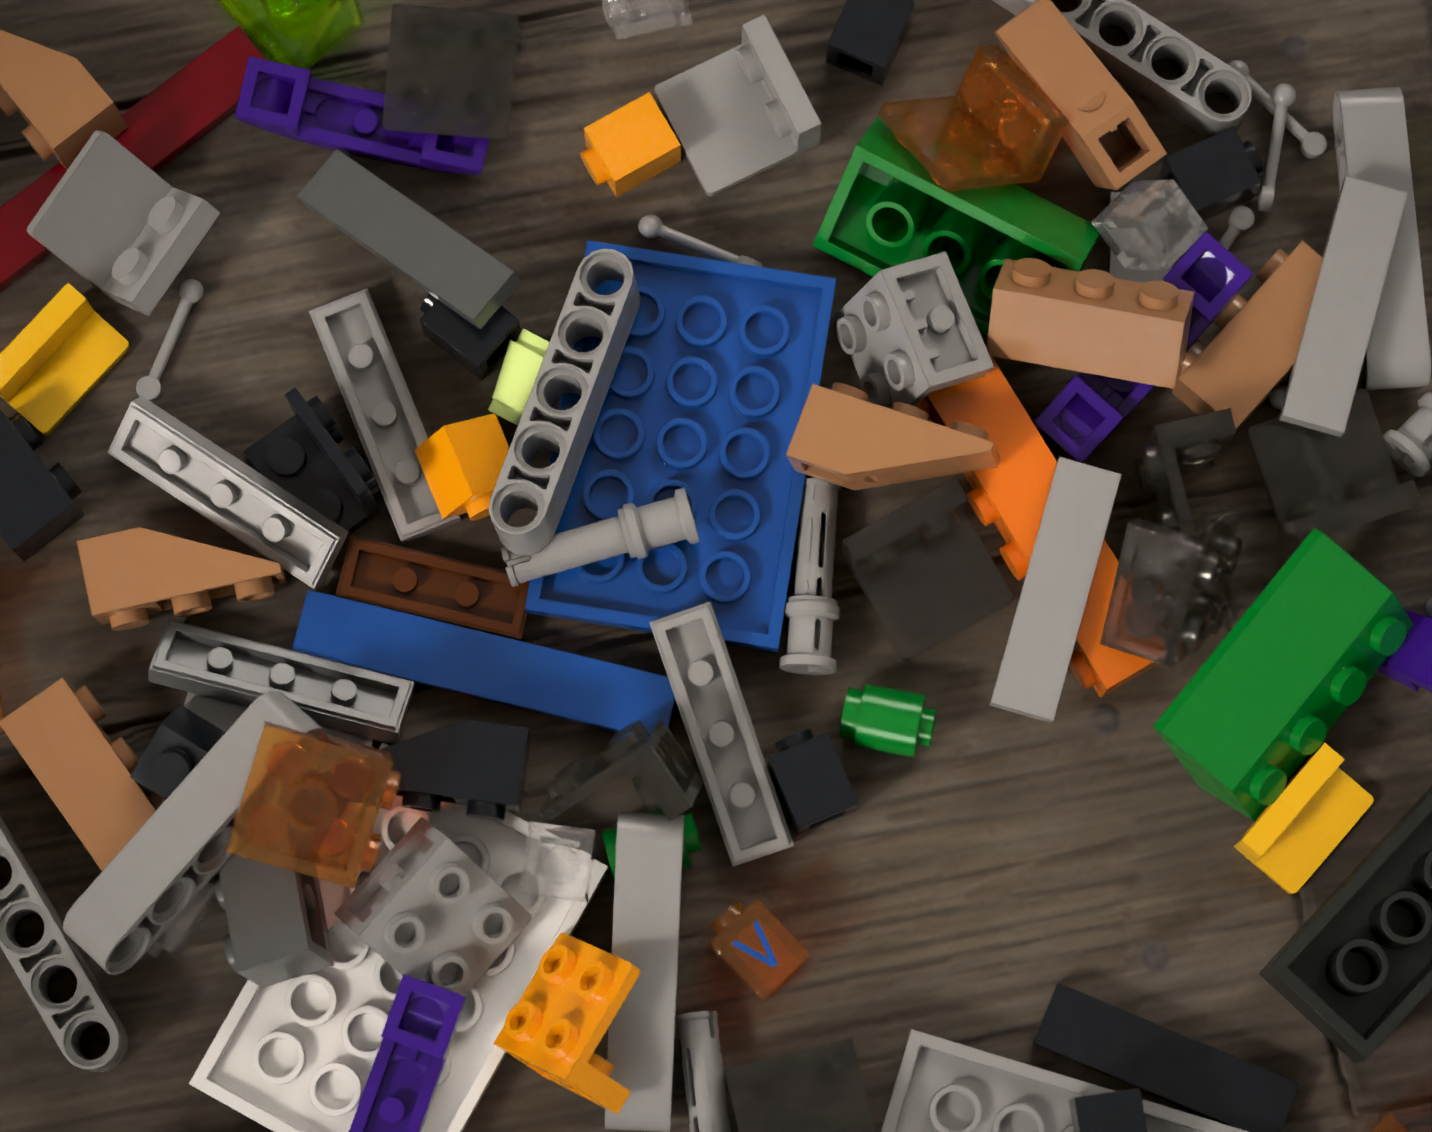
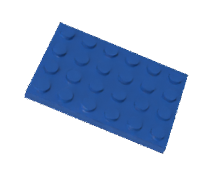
(706, 407)

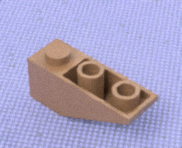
(54, 98)
(1104, 122)
(874, 446)
(155, 572)

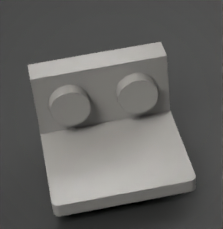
(740, 111)
(121, 224)
(912, 333)
(433, 911)

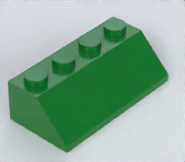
(896, 214)
(1283, 676)

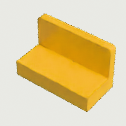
(58, 359)
(1305, 821)

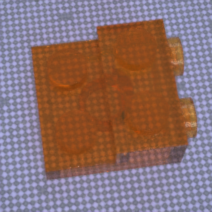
(313, 804)

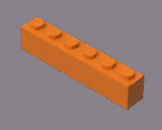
(1015, 501)

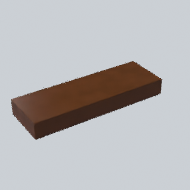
(433, 587)

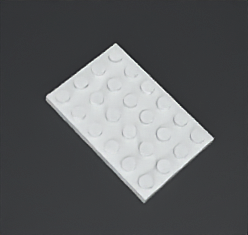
(307, 1045)

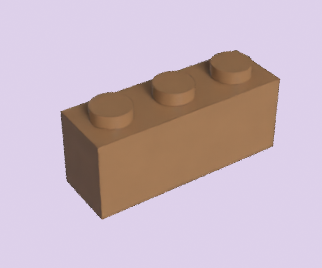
(1090, 322)
(1255, 340)
(82, 767)

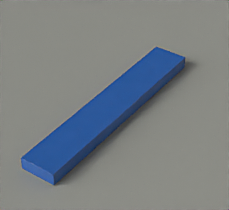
(481, 664)

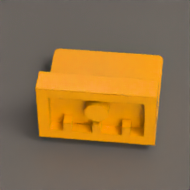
(566, 1017)

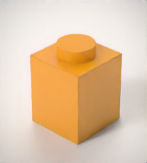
(630, 146)
(464, 465)

